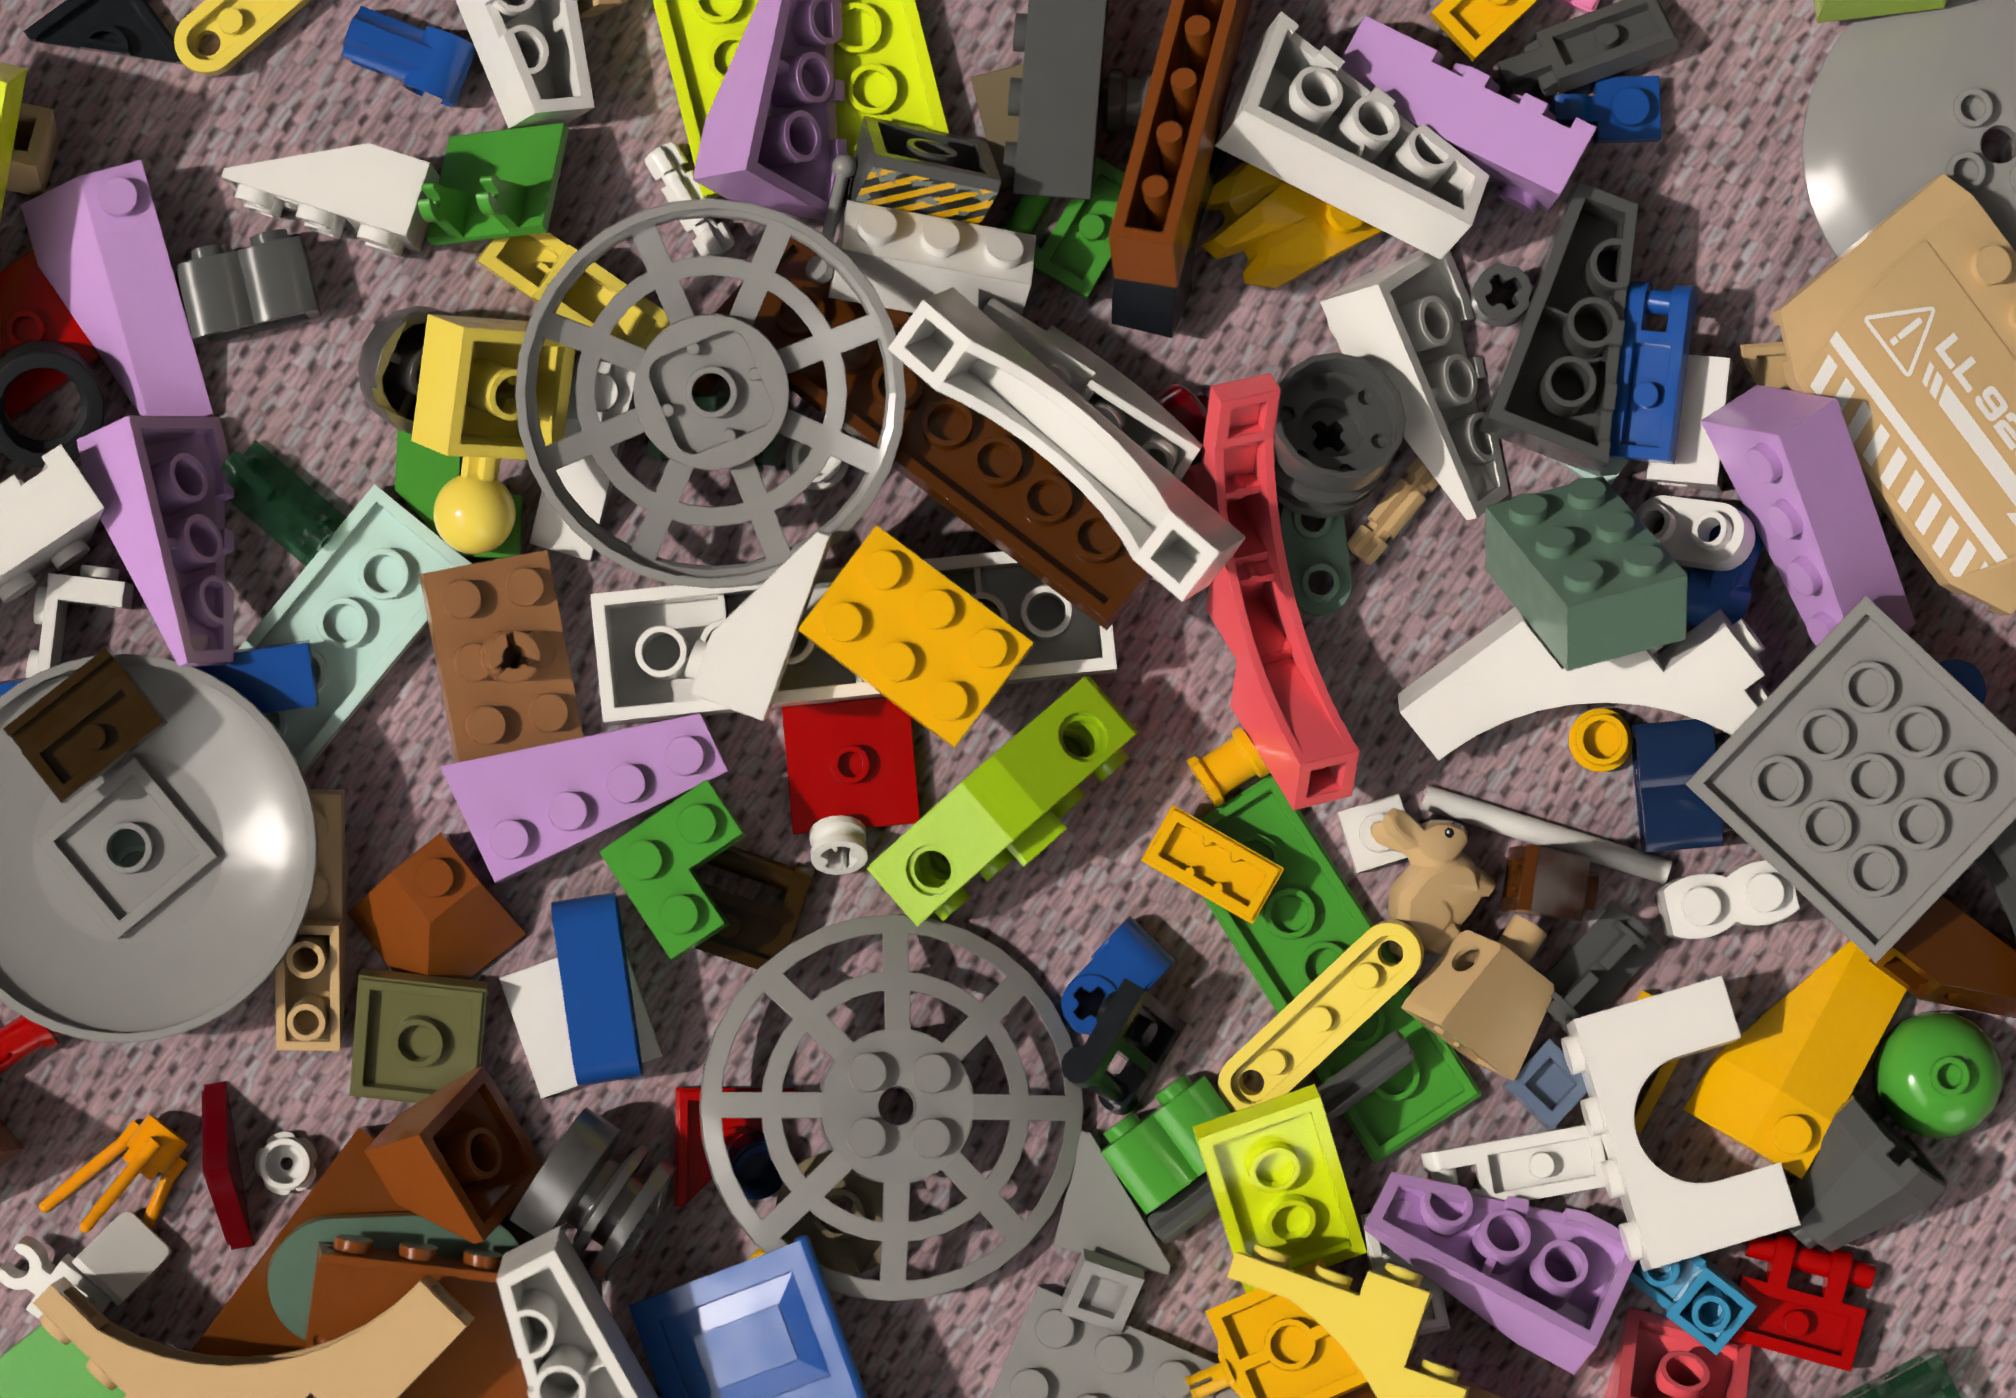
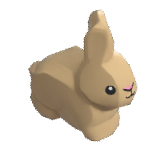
(1439, 883)

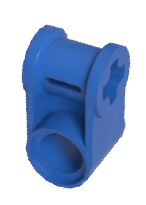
(1125, 954)

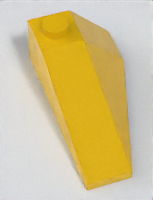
(1798, 1061)

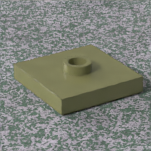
(415, 1033)

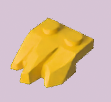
(1278, 226)

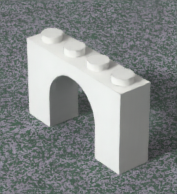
(1664, 1214)

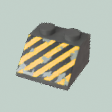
(923, 171)

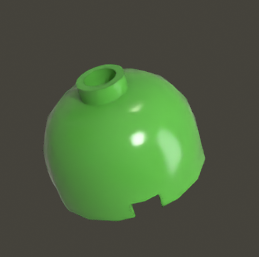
(1937, 1074)

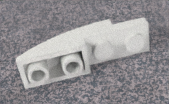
(1104, 389)

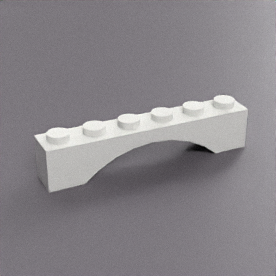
(1149, 508)

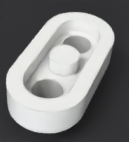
(1689, 528)

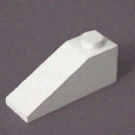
(584, 477)
(754, 643)

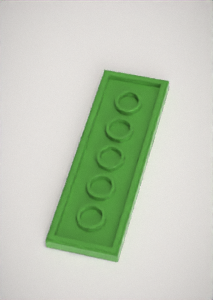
(1299, 935)

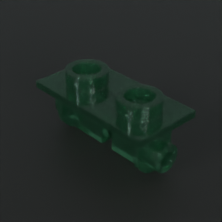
(281, 502)

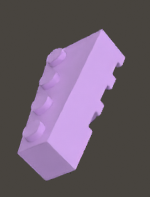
(569, 792)

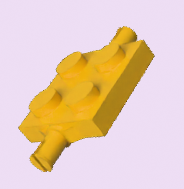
(1275, 1351)

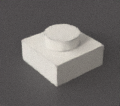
(1356, 829)

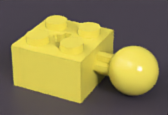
(471, 413)

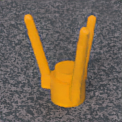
(151, 1150)

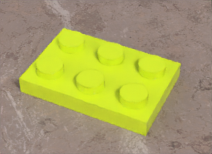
(1281, 1181)

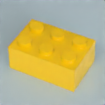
(915, 637)

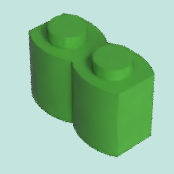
(1160, 1151)

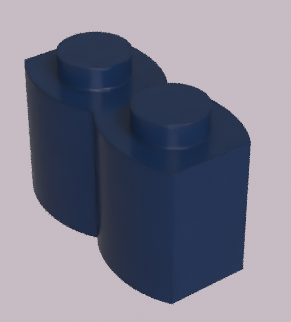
(1667, 809)

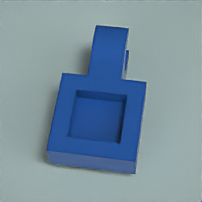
(1620, 108)

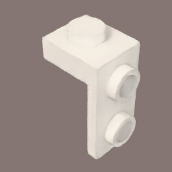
(93, 587)

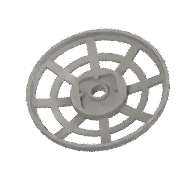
(665, 398)
(850, 1111)

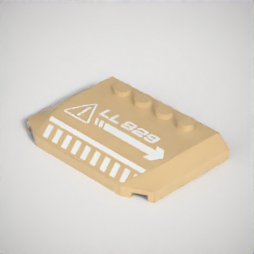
(1923, 362)

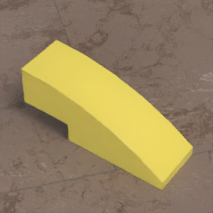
(535, 259)

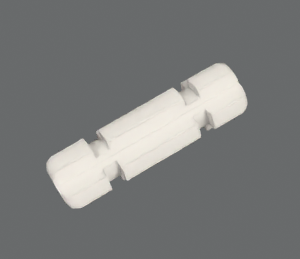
(667, 165)

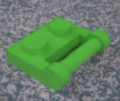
(1080, 240)

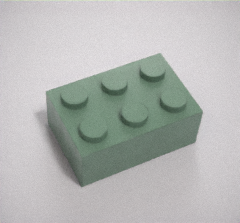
(1585, 572)

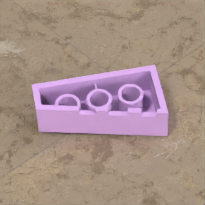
(1504, 137)
(1808, 503)

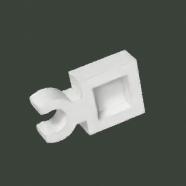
(44, 1273)

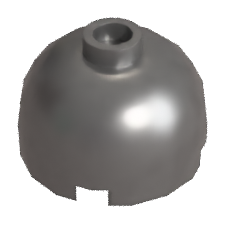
(392, 364)

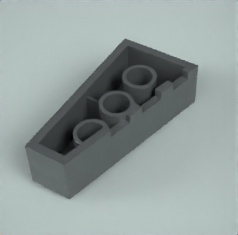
(1057, 98)

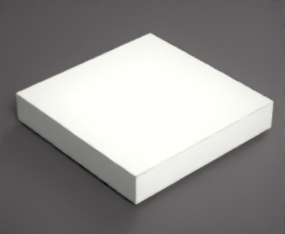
(541, 1022)

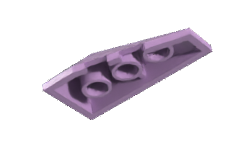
(113, 273)
(168, 524)

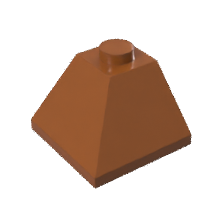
(436, 915)
(457, 1157)

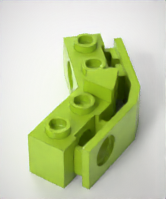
(1006, 804)

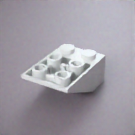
(342, 188)

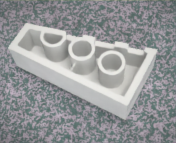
(532, 58)

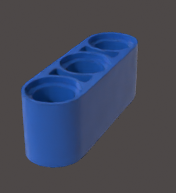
(596, 989)

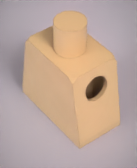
(1486, 996)

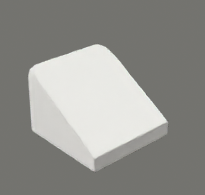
(122, 1257)

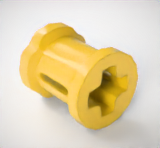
(1228, 766)

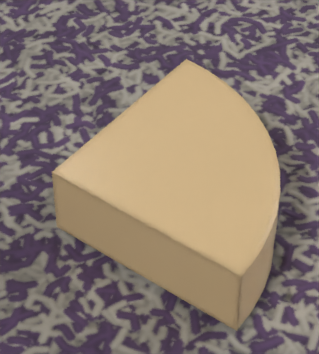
(1764, 363)

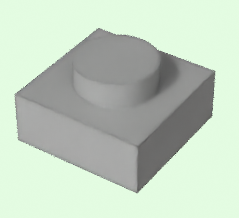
(1102, 1290)

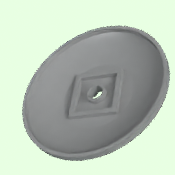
(1909, 104)
(208, 905)

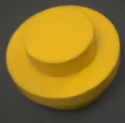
(1600, 740)

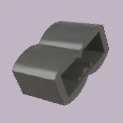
(247, 288)

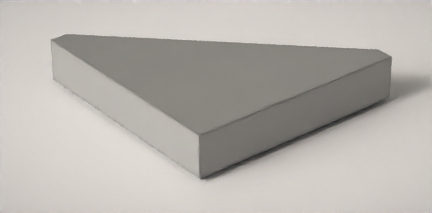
(1102, 1216)

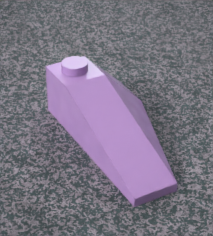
(775, 112)
(1520, 1267)

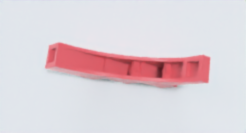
(1254, 605)

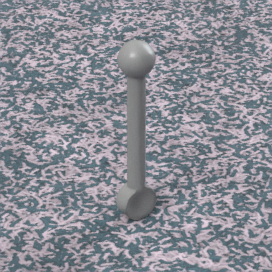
(844, 168)

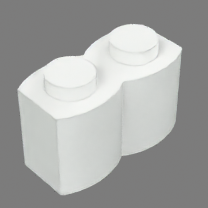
(1712, 903)

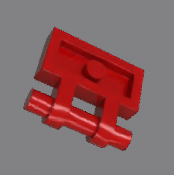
(1801, 1322)

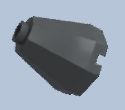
(1861, 1178)

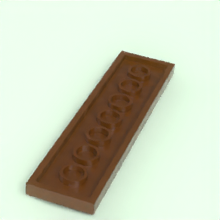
(964, 459)

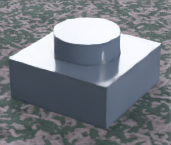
(1547, 1085)

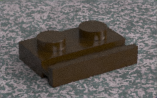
(85, 725)

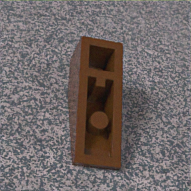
(1548, 883)

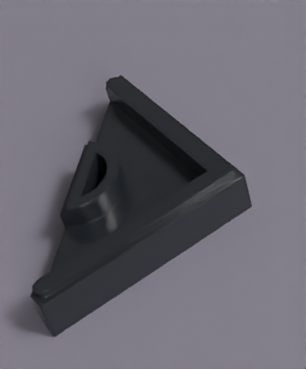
(107, 27)

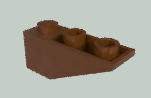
(1955, 961)

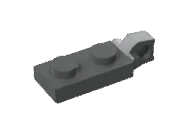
(1590, 48)

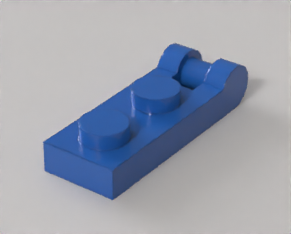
(1652, 373)

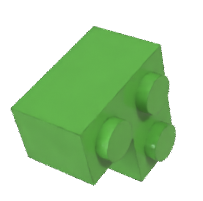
(660, 862)

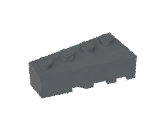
(1566, 352)

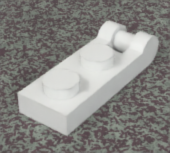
(1526, 1164)

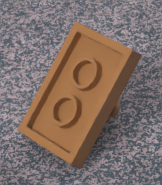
(501, 655)

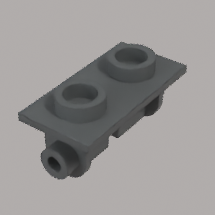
(1598, 965)

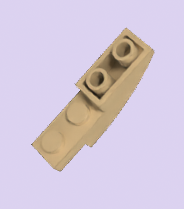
(313, 972)

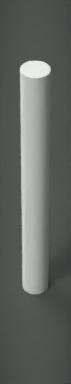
(1545, 834)

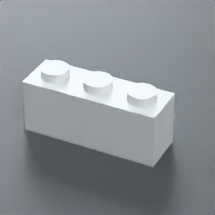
(921, 255)

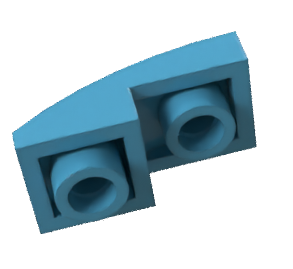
(1697, 1299)

